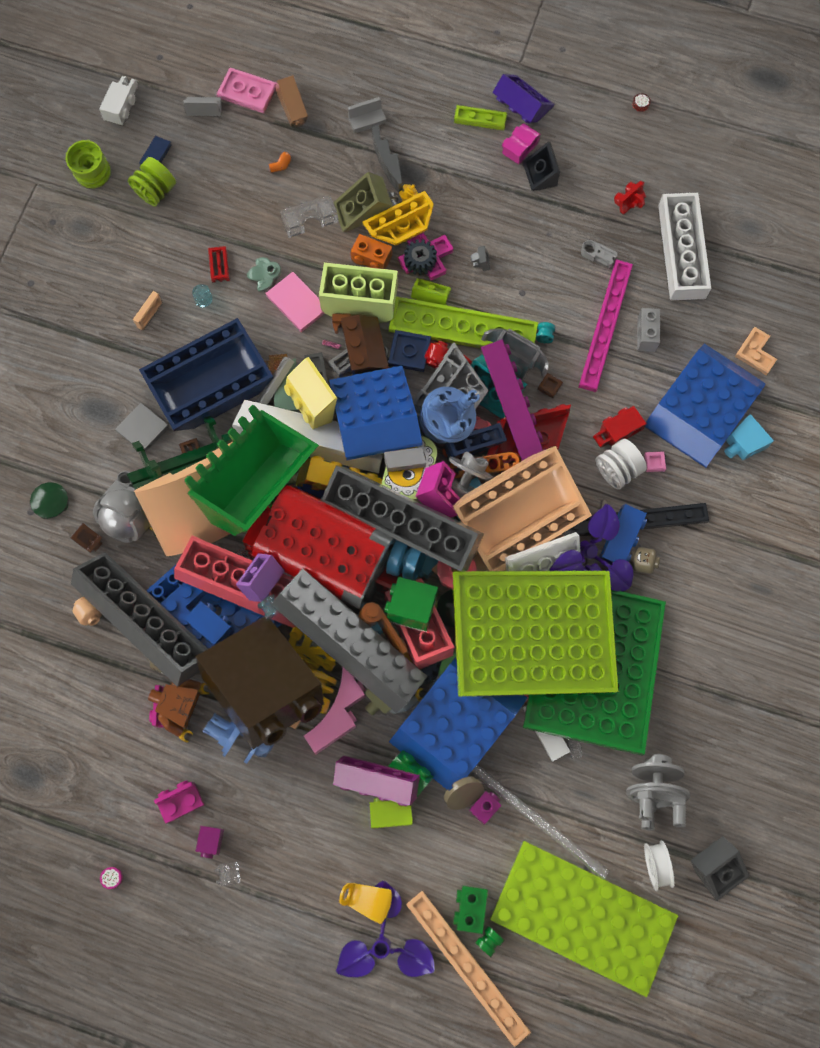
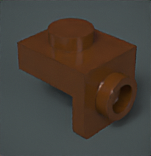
(87, 538)

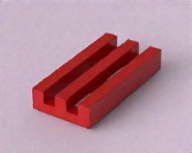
(220, 277)

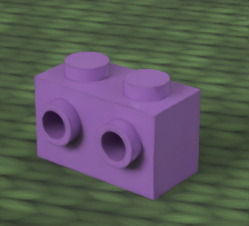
(260, 577)

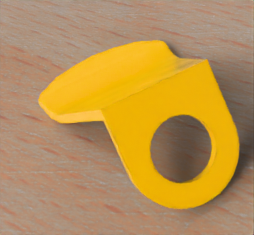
(367, 900)

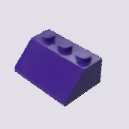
(522, 98)

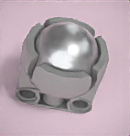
(120, 511)

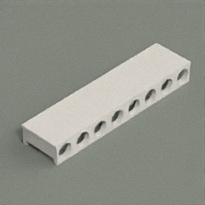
(326, 436)

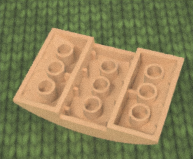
(174, 513)

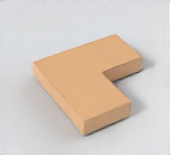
(752, 352)

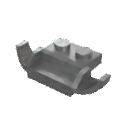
(523, 352)

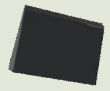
(542, 168)

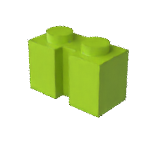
(389, 814)

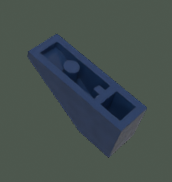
(476, 442)

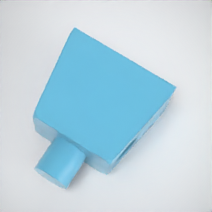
(747, 439)

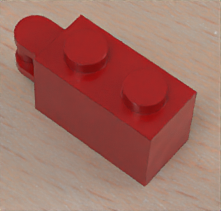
(622, 426)

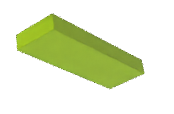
(480, 117)

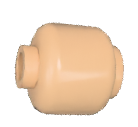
(86, 612)

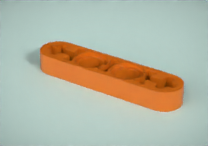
(506, 456)

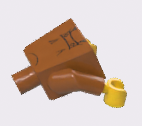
(177, 705)

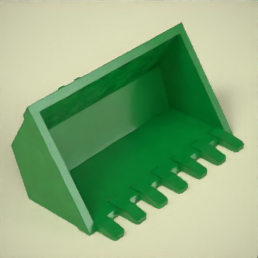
(248, 471)

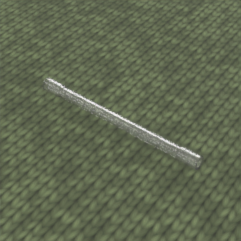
(591, 863)

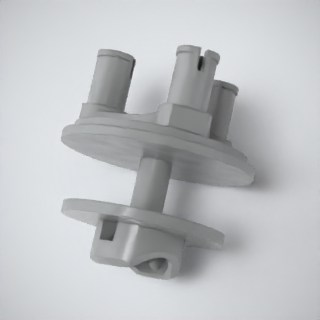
(472, 467)
(659, 794)

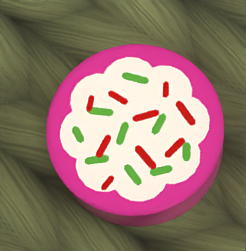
(111, 878)

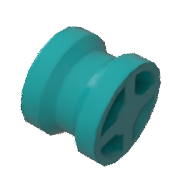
(545, 332)

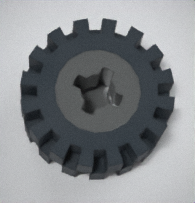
(425, 261)

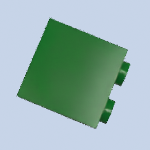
(411, 604)

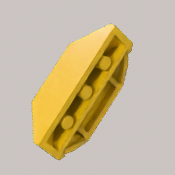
(402, 220)

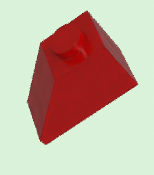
(385, 582)

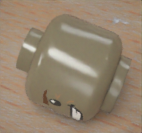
(645, 560)

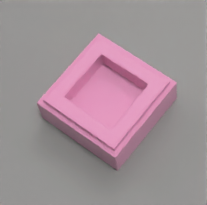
(655, 461)

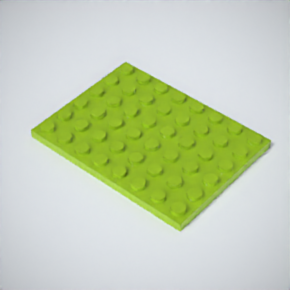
(534, 632)

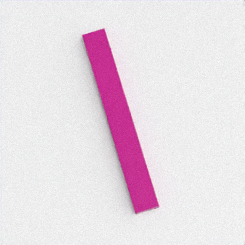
(605, 326)

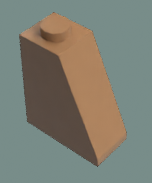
(291, 100)

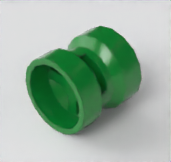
(489, 941)

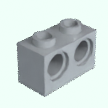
(648, 329)

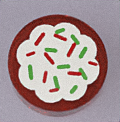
(641, 102)

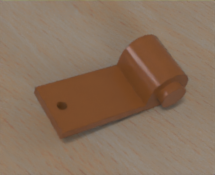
(372, 615)

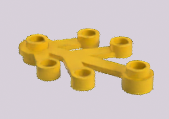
(311, 652)

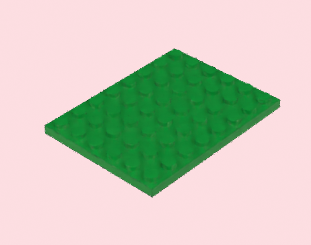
(613, 718)

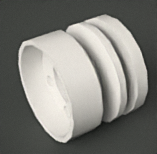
(621, 463)

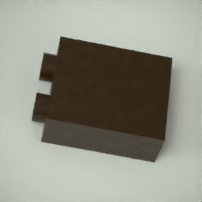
(261, 682)

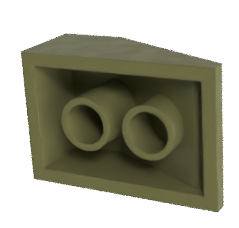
(362, 201)

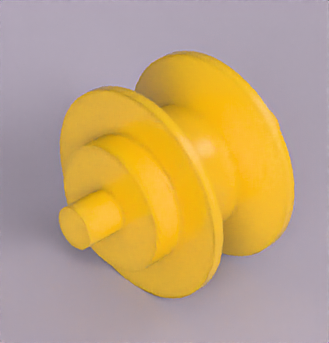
(409, 191)

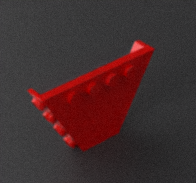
(550, 424)

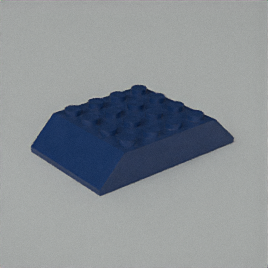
(207, 376)

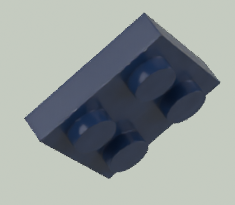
(409, 350)

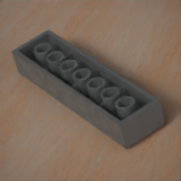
(403, 518)
(139, 617)
(349, 640)

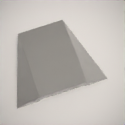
(456, 373)

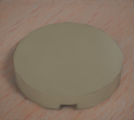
(463, 793)

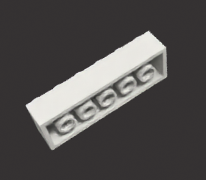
(684, 246)

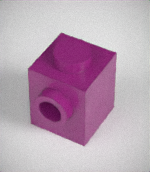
(485, 807)
(209, 841)

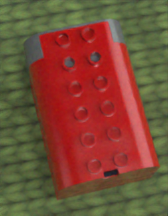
(326, 543)

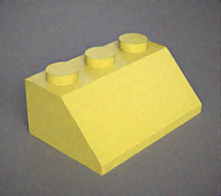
(311, 394)

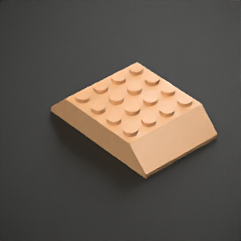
(523, 507)

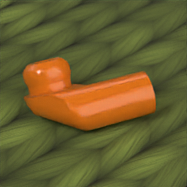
(282, 163)

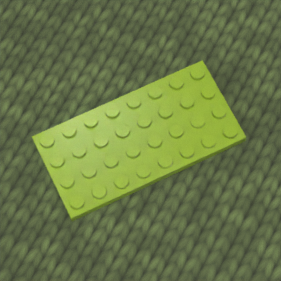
(584, 918)

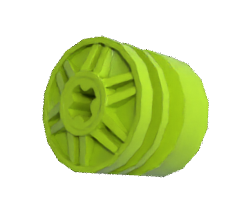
(88, 164)
(152, 181)

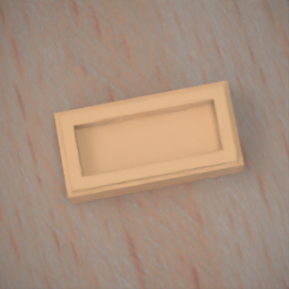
(147, 310)

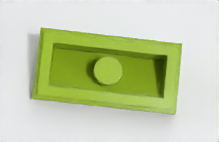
(430, 292)

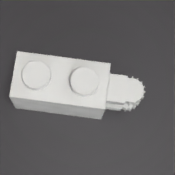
(118, 101)

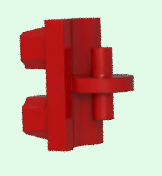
(632, 198)

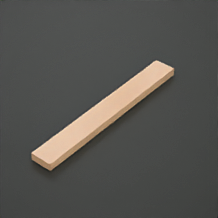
(468, 969)

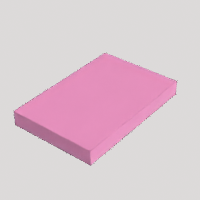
(246, 90)
(296, 301)

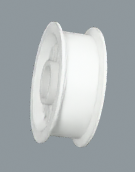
(659, 865)

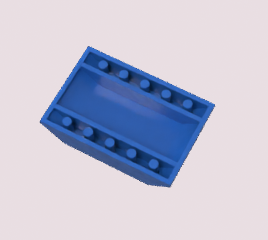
(704, 405)
(375, 413)
(453, 731)

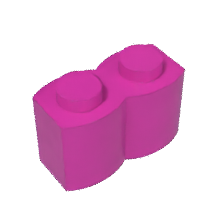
(520, 143)

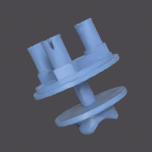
(448, 415)
(226, 734)

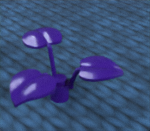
(601, 525)
(414, 958)

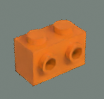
(371, 252)

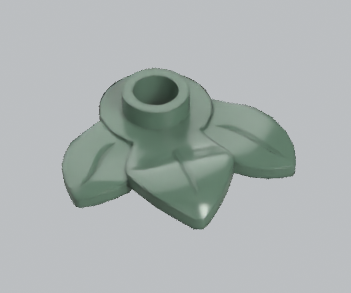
(262, 273)

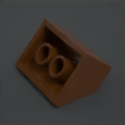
(364, 343)

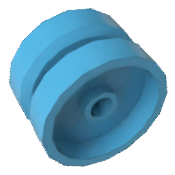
(406, 561)

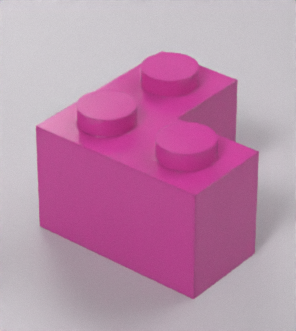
(436, 489)

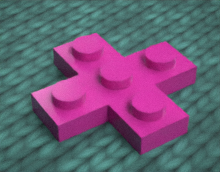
(442, 248)

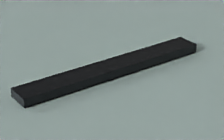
(660, 518)

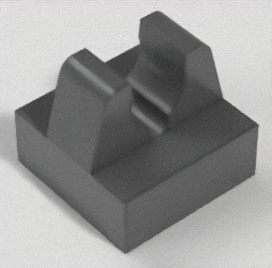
(481, 258)

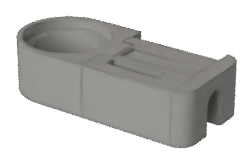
(601, 253)

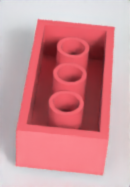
(428, 646)

